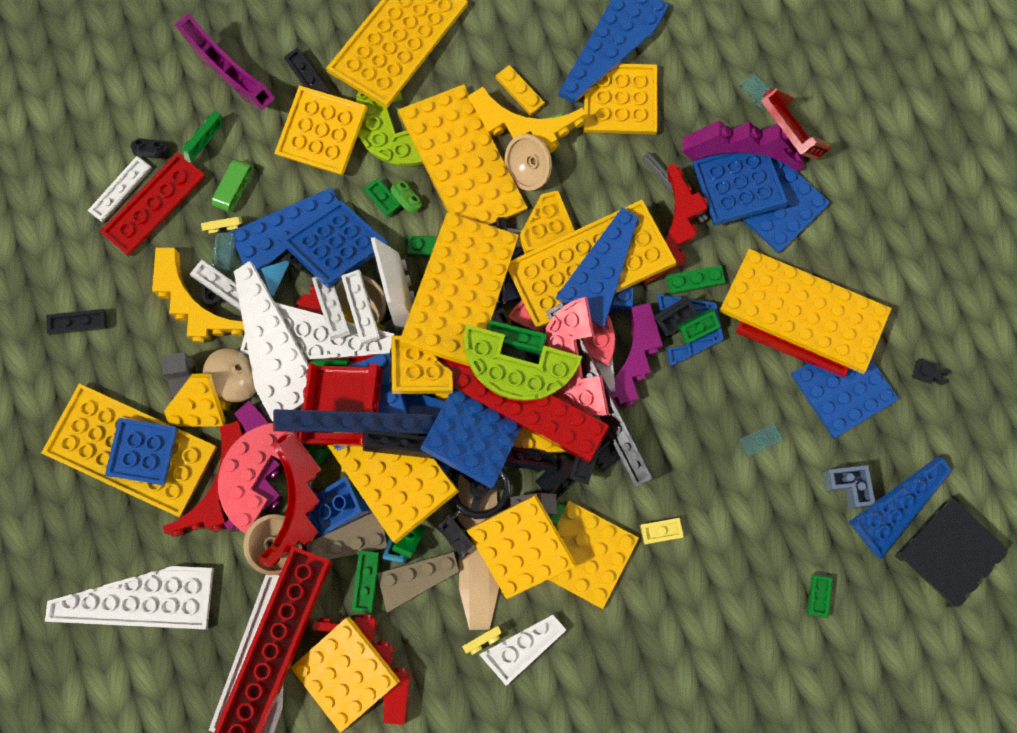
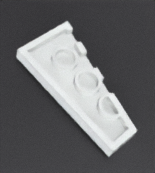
(518, 651)

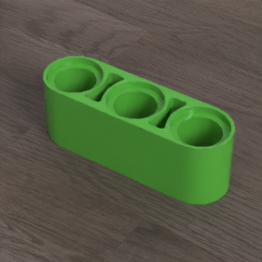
(232, 185)

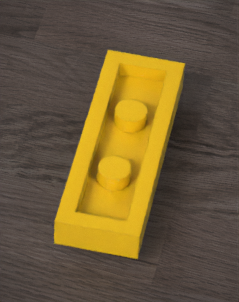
(520, 90)

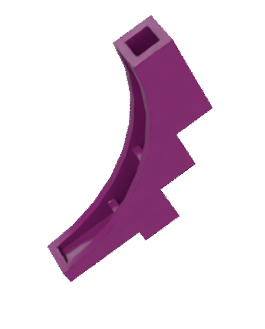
(214, 57)
(746, 138)
(644, 341)
(251, 418)

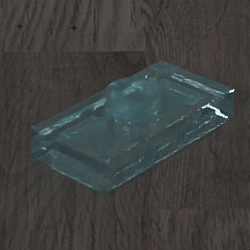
(755, 89)
(223, 251)
(760, 440)

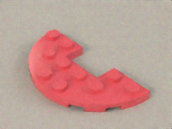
(562, 331)
(600, 345)
(241, 472)

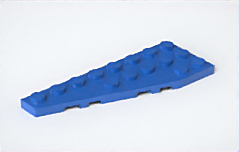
(617, 34)

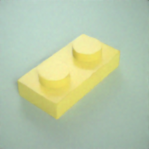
(230, 223)
(661, 531)
(475, 645)

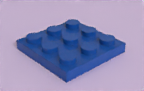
(141, 451)

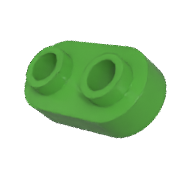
(405, 196)

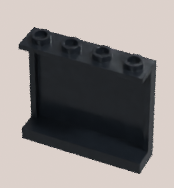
(952, 552)

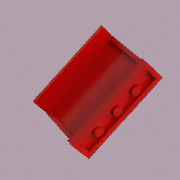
(776, 103)
(340, 390)

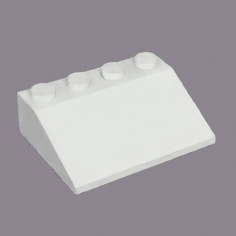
(394, 282)

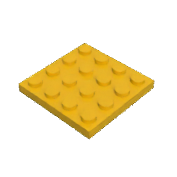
(623, 101)
(321, 130)
(521, 546)
(598, 551)
(345, 674)

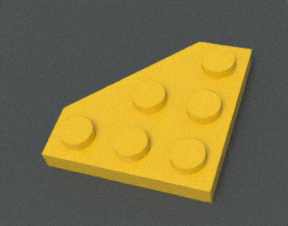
(546, 223)
(417, 371)
(196, 404)

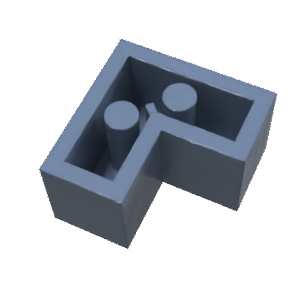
(854, 481)

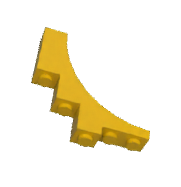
(498, 119)
(169, 283)

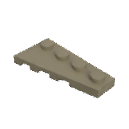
(347, 541)
(414, 579)

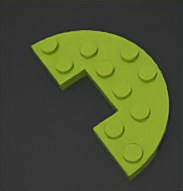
(380, 138)
(512, 376)

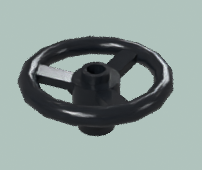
(473, 511)

